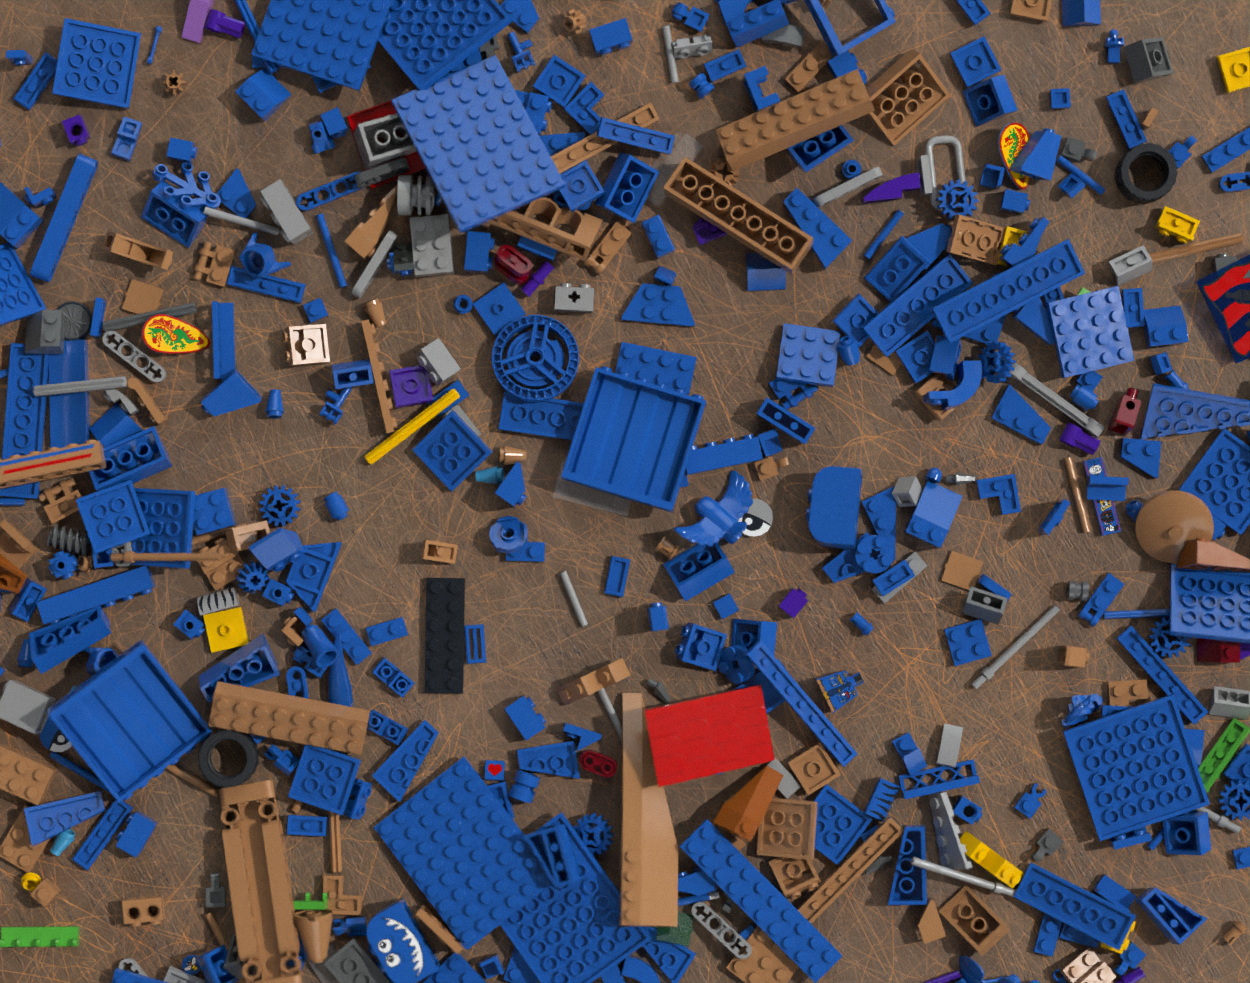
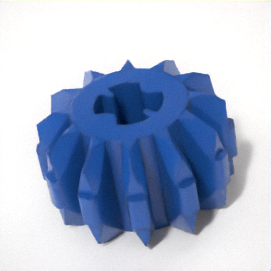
(256, 582)

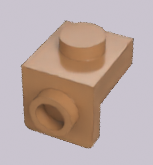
(292, 636)

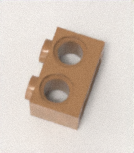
(142, 905)

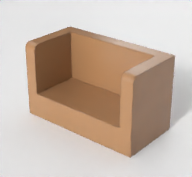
(244, 536)

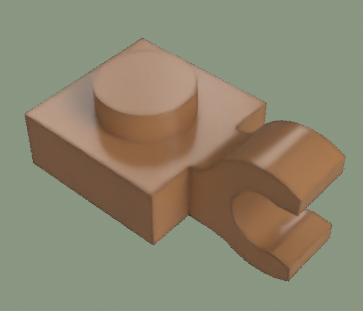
(768, 468)

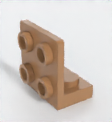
(15, 545)

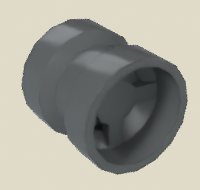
(1077, 590)

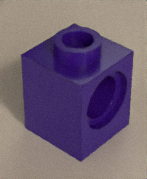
(73, 122)
(793, 602)

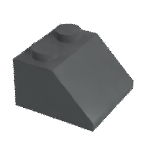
(1148, 59)
(45, 332)

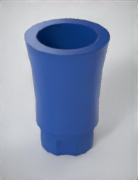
(320, 646)

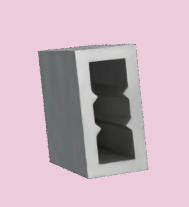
(25, 706)

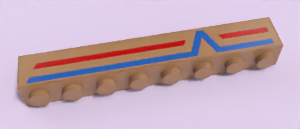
(51, 463)

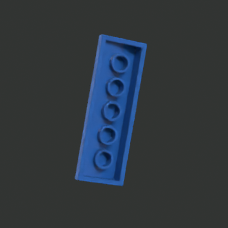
(70, 410)

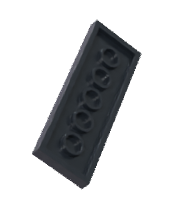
(444, 635)

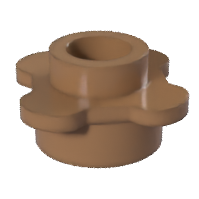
(84, 563)

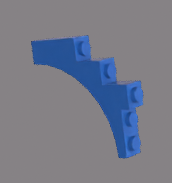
(1033, 314)

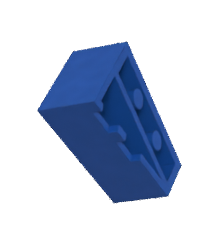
(555, 854)
(1169, 915)

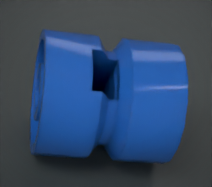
(524, 786)

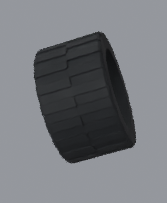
(1164, 159)
(205, 758)

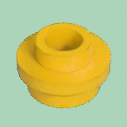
(30, 881)

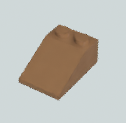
(974, 920)

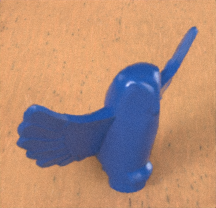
(721, 517)

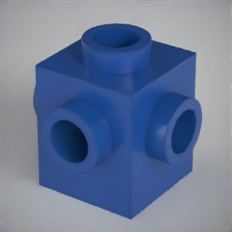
(70, 565)

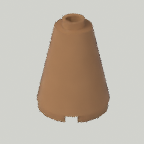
(315, 932)

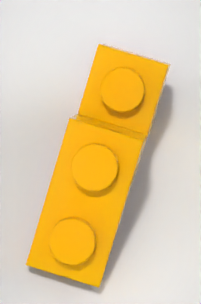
(991, 860)

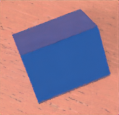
(1081, 12)
(763, 274)
(114, 426)

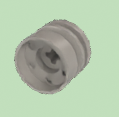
(415, 195)

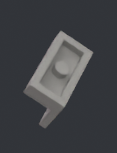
(1131, 265)

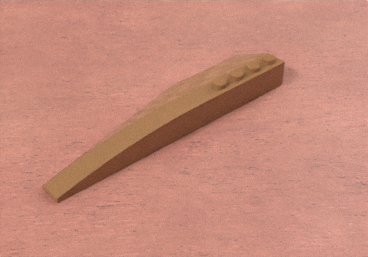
(646, 829)

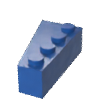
(910, 880)

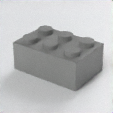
(285, 212)
(431, 245)

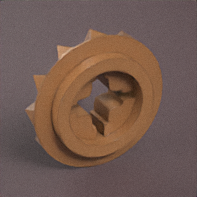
(718, 165)

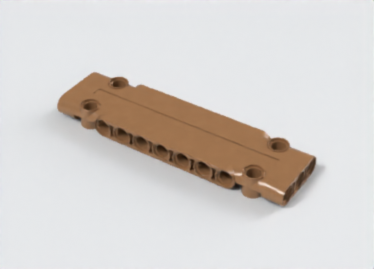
(260, 884)

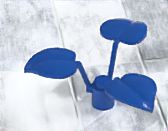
(974, 973)

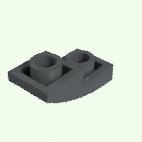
(788, 36)

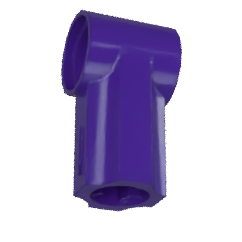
(219, 22)
(1075, 437)

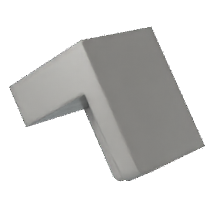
(907, 491)

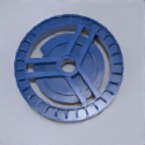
(535, 373)

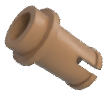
(1234, 933)

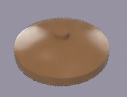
(1170, 522)

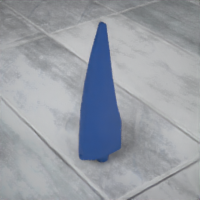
(339, 684)

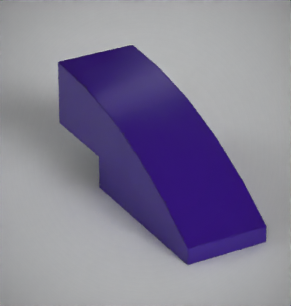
(893, 189)

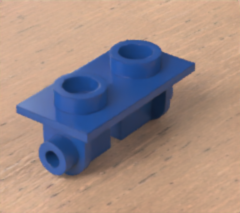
(361, 791)

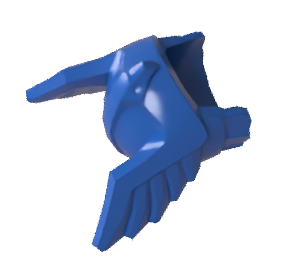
(259, 259)
(98, 658)

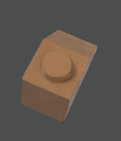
(1073, 656)
(929, 923)

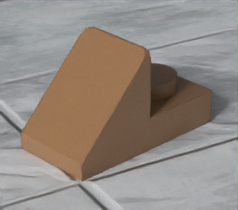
(439, 551)

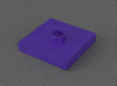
(411, 386)

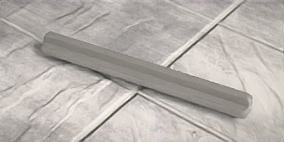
(80, 386)

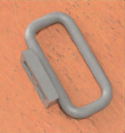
(926, 169)

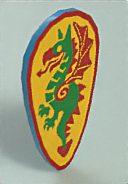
(1010, 144)
(172, 335)

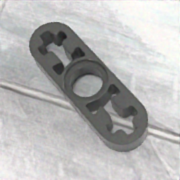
(382, 172)

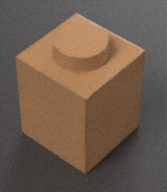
(46, 892)

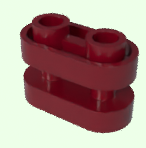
(512, 264)
(598, 763)

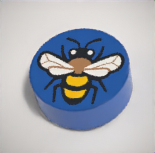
(190, 964)

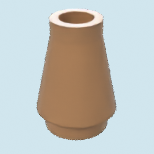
(375, 311)
(511, 455)

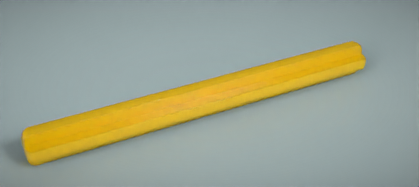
(412, 426)

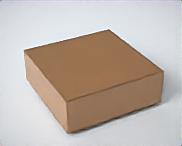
(1150, 116)

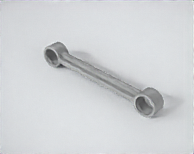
(1086, 422)

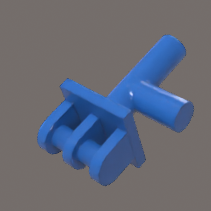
(521, 59)
(334, 408)

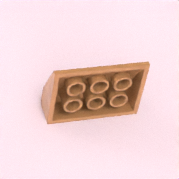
(905, 96)

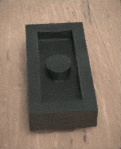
(403, 256)

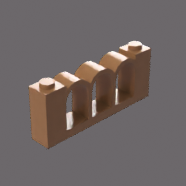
(576, 245)

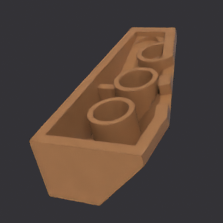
(368, 235)

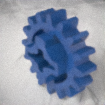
(951, 195)
(996, 362)
(279, 497)
(1166, 645)
(1232, 799)
(601, 839)

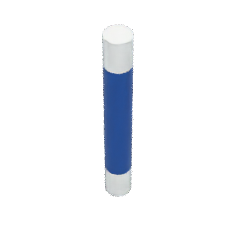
(694, 899)

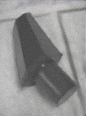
(960, 478)
(660, 690)
(878, 863)

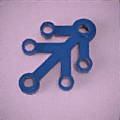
(188, 187)

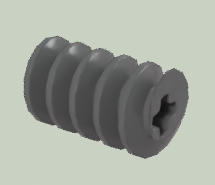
(68, 540)

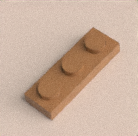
(809, 67)

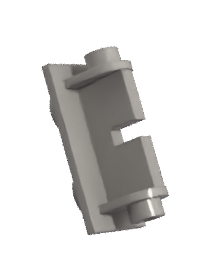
(684, 49)

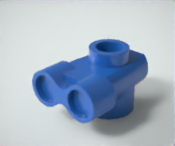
(322, 141)

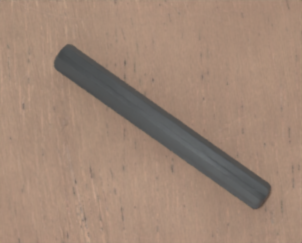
(143, 317)

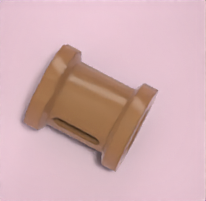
(667, 548)

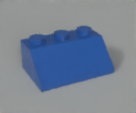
(819, 148)
(627, 187)
(173, 219)
(698, 569)

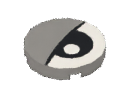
(758, 518)

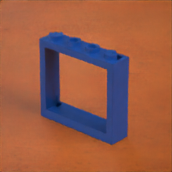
(829, 34)

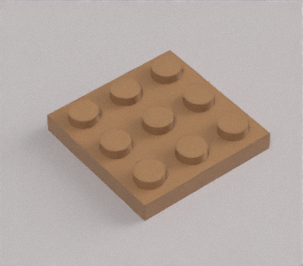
(788, 829)
(766, 964)

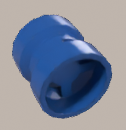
(701, 86)

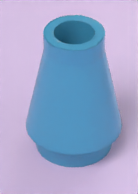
(490, 475)
(62, 841)

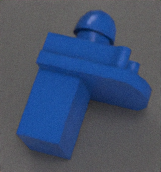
(1113, 47)

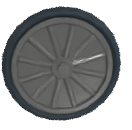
(77, 320)

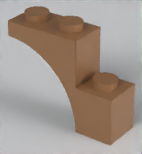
(137, 250)
(593, 681)

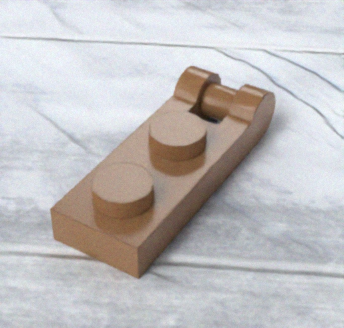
(608, 247)
(147, 401)

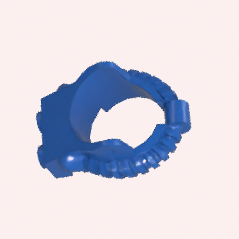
(1081, 707)

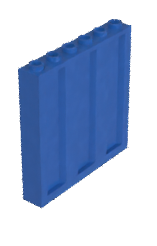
(634, 439)
(130, 721)

